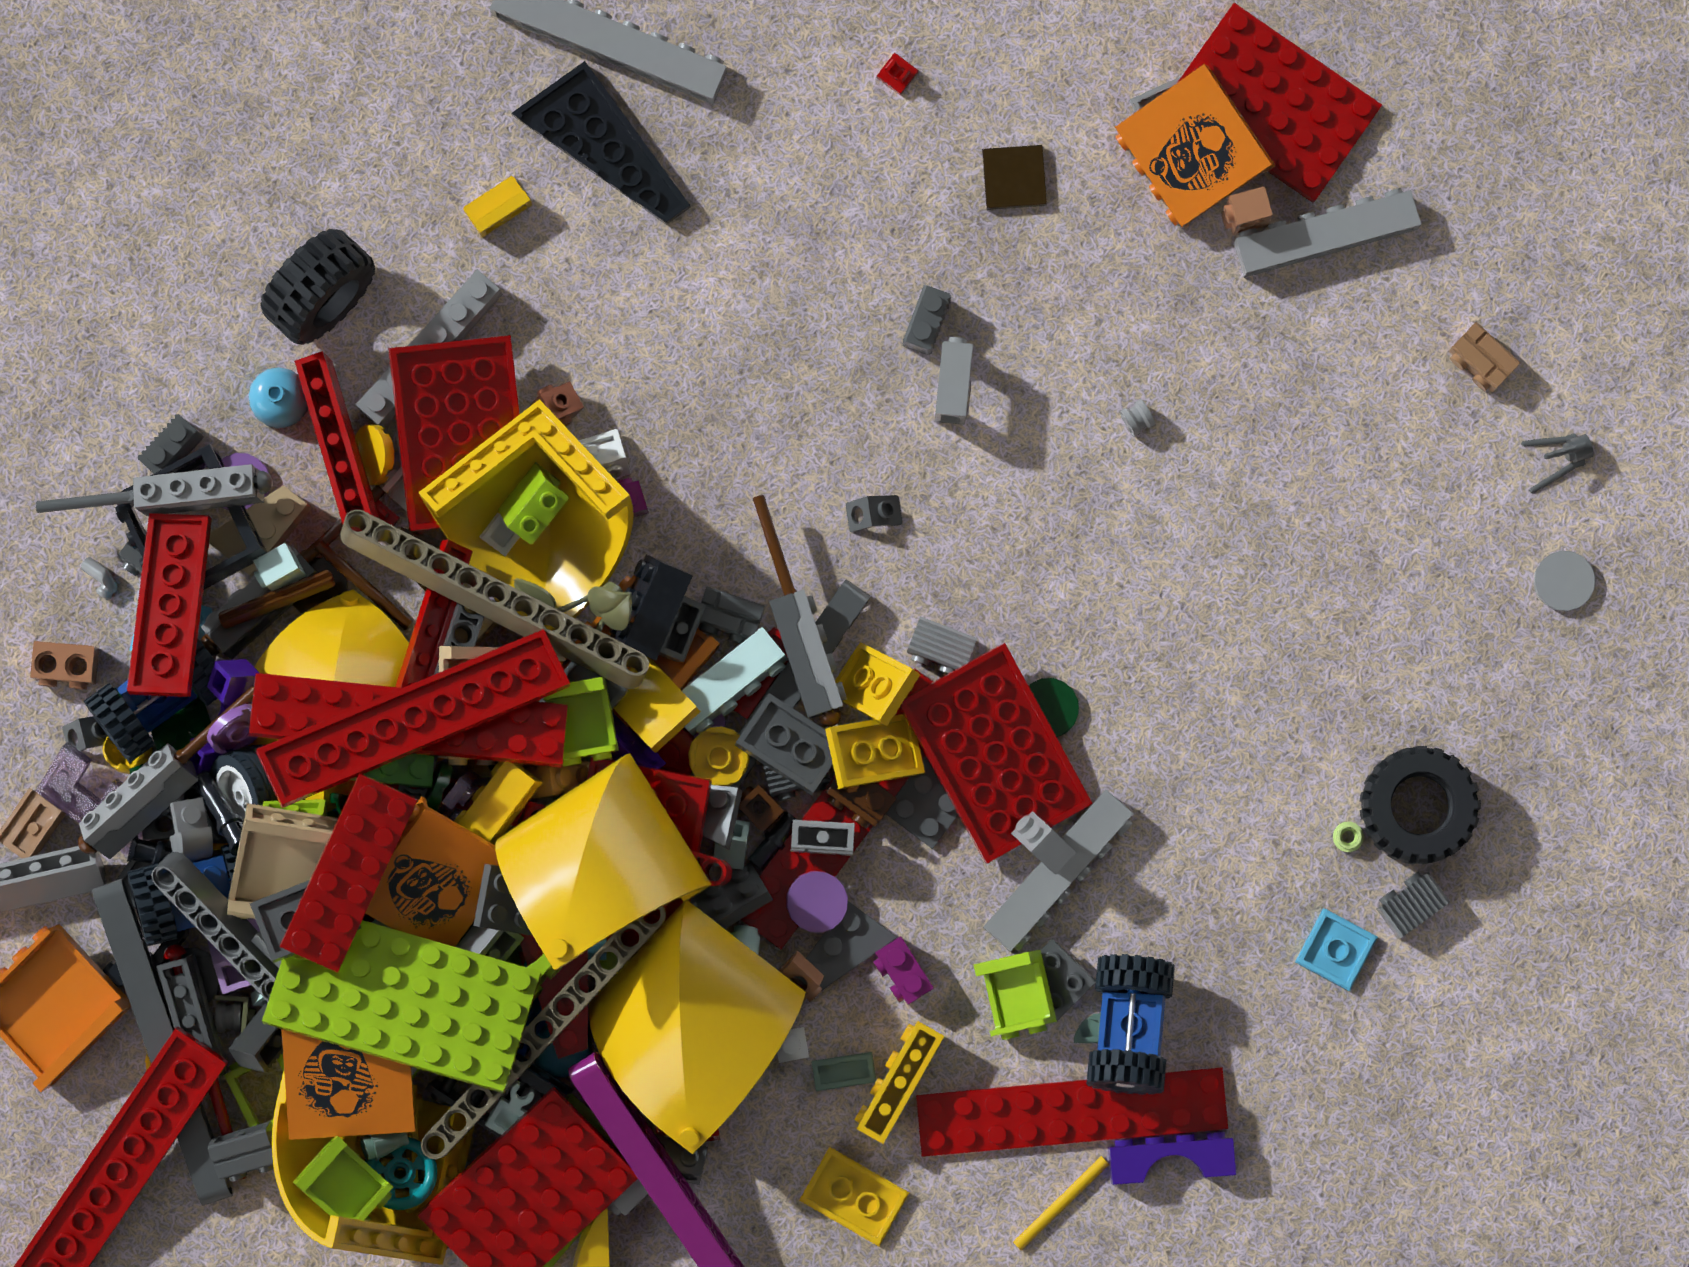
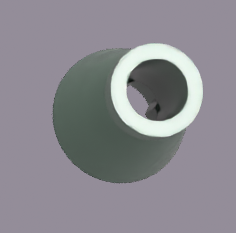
(380, 1145)

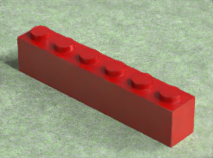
(335, 435)

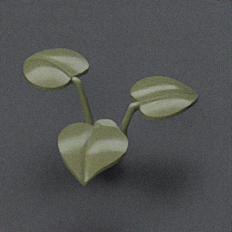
(604, 601)

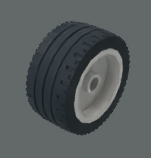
(242, 779)

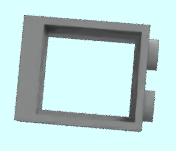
(953, 381)

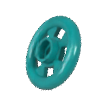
(417, 1191)

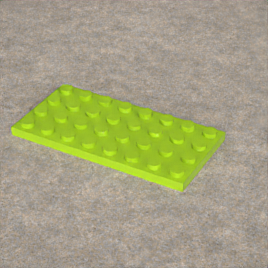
(411, 1004)

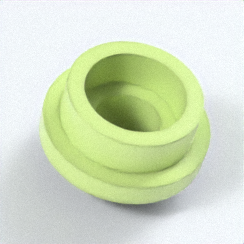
(1355, 830)

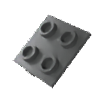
(1065, 977)

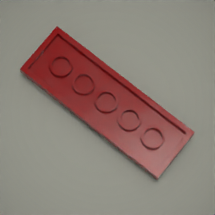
(169, 605)
(348, 872)

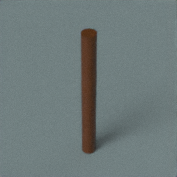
(363, 584)

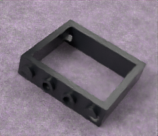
(199, 460)

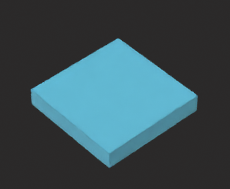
(1336, 949)

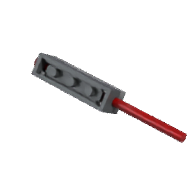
(192, 1013)

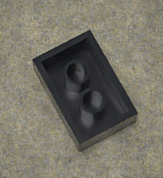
(655, 603)

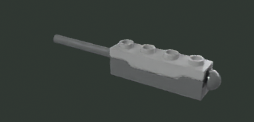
(179, 492)

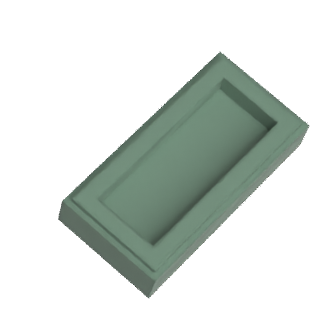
(843, 1071)

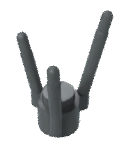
(1575, 448)

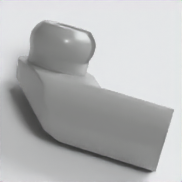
(102, 575)

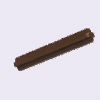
(276, 599)

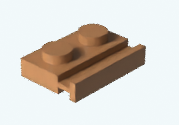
(30, 825)

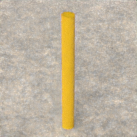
(1061, 1203)

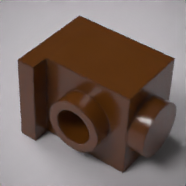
(770, 814)

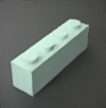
(732, 678)

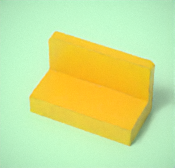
(497, 206)

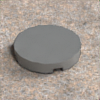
(1564, 581)

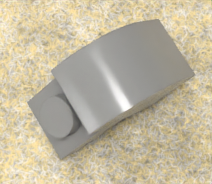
(191, 830)

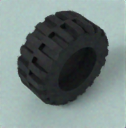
(317, 286)
(1461, 797)

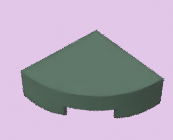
(1088, 1030)

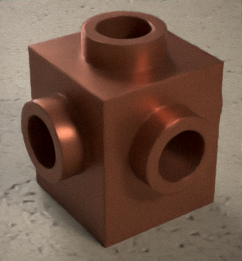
(561, 401)

